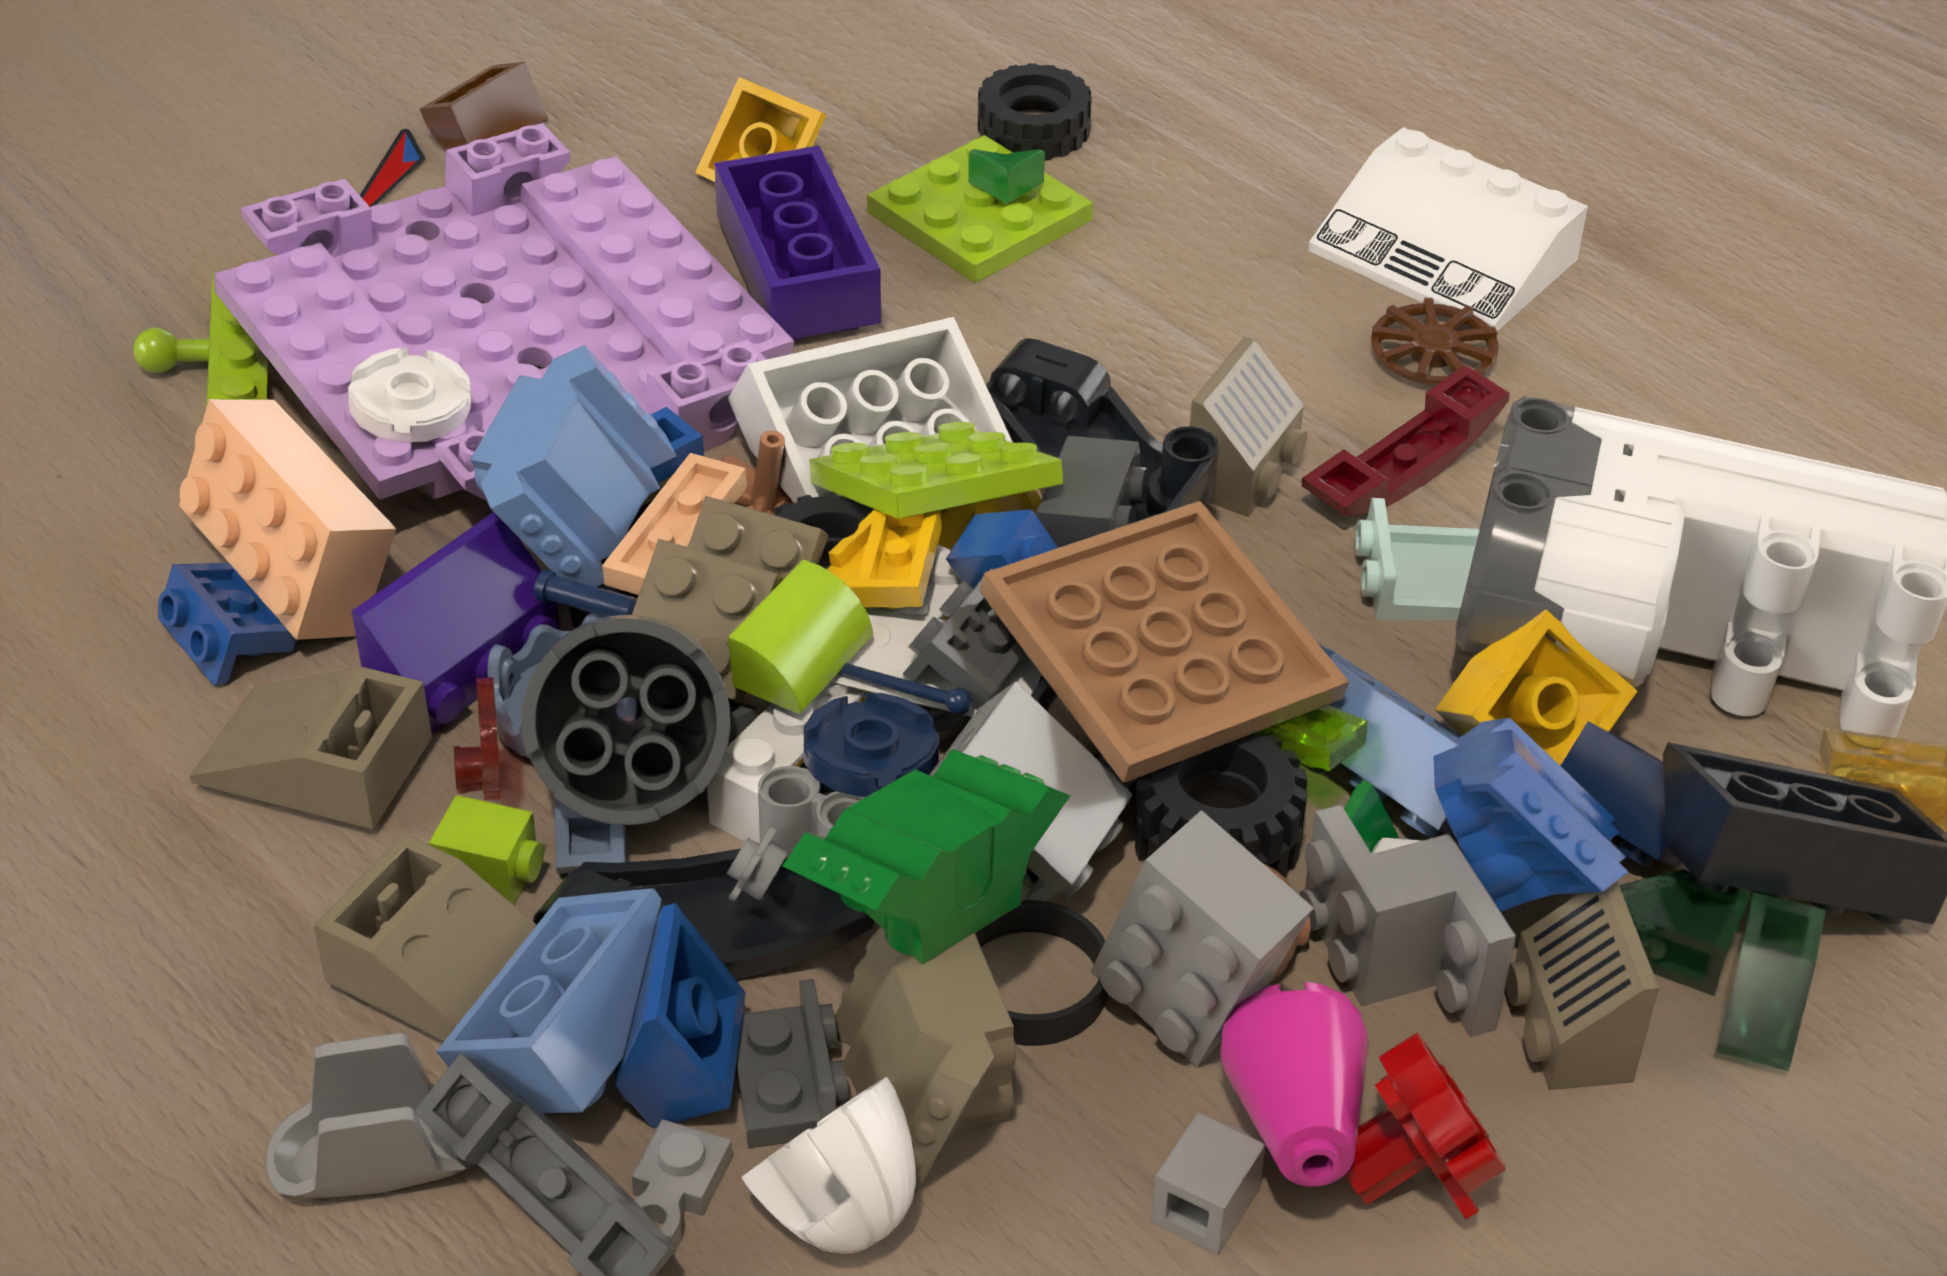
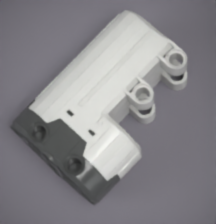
(1710, 555)

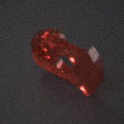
(481, 763)

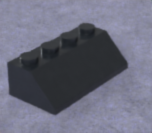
(1802, 836)

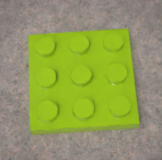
(969, 226)
(935, 470)

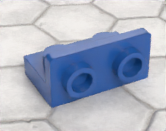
(218, 617)

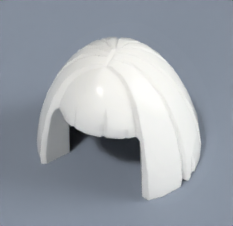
(845, 1177)

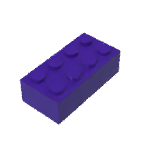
(798, 242)

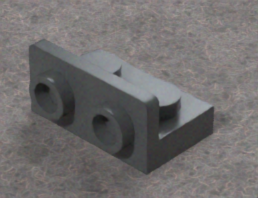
(969, 648)
(787, 1069)

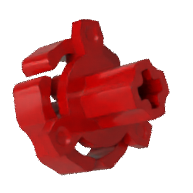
(1421, 1128)

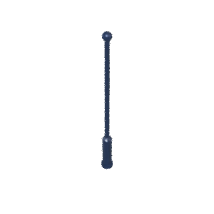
(608, 603)

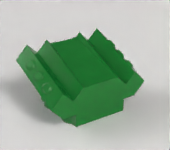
(934, 851)

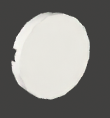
(409, 395)

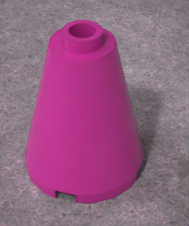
(1300, 1076)

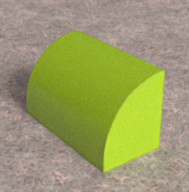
(798, 638)

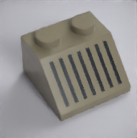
(1255, 426)
(1584, 991)

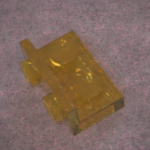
(1908, 765)

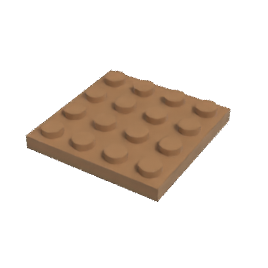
(1162, 639)

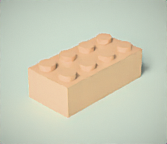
(285, 517)

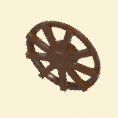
(1433, 342)

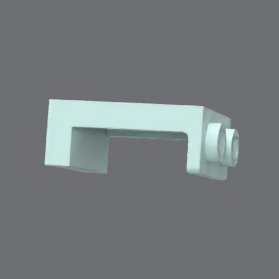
(1413, 568)

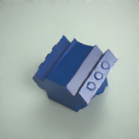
(1523, 818)

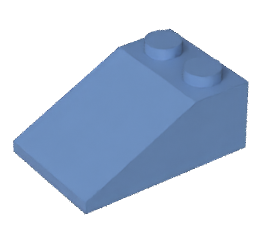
(563, 1001)

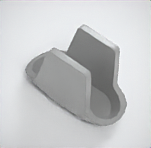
(360, 1125)

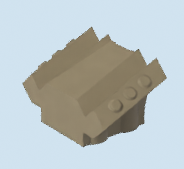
(935, 1037)

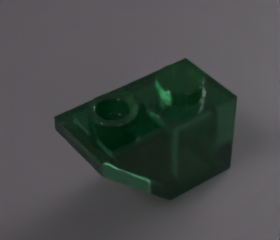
(1770, 981)

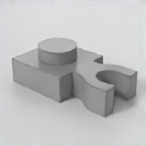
(679, 1175)

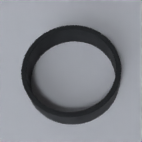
(1068, 925)

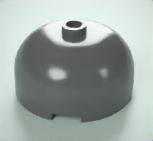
(613, 765)

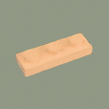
(671, 517)

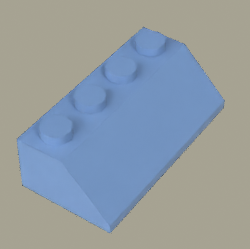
(1397, 747)

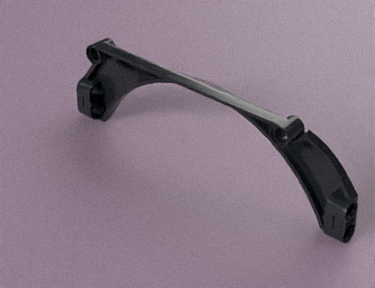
(1041, 400)

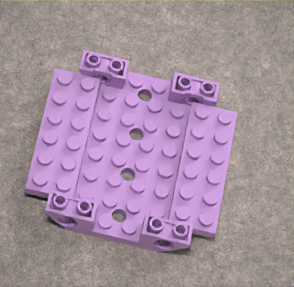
(549, 253)

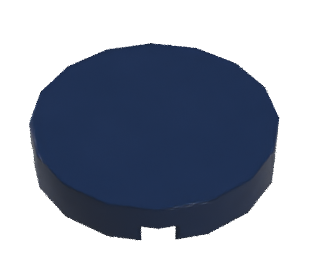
(869, 743)

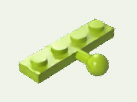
(234, 360)

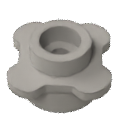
(756, 866)

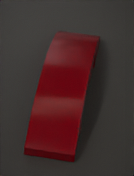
(1416, 451)

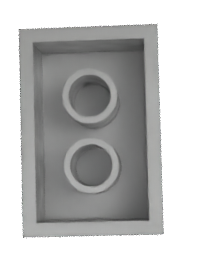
(1198, 936)

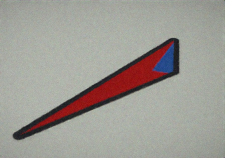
(395, 166)

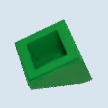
(1006, 174)

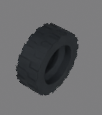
(1040, 89)

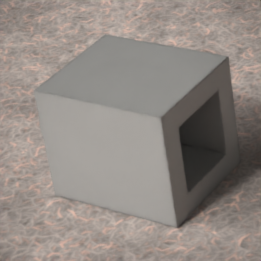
(1208, 1182)

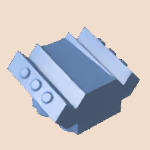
(570, 463)

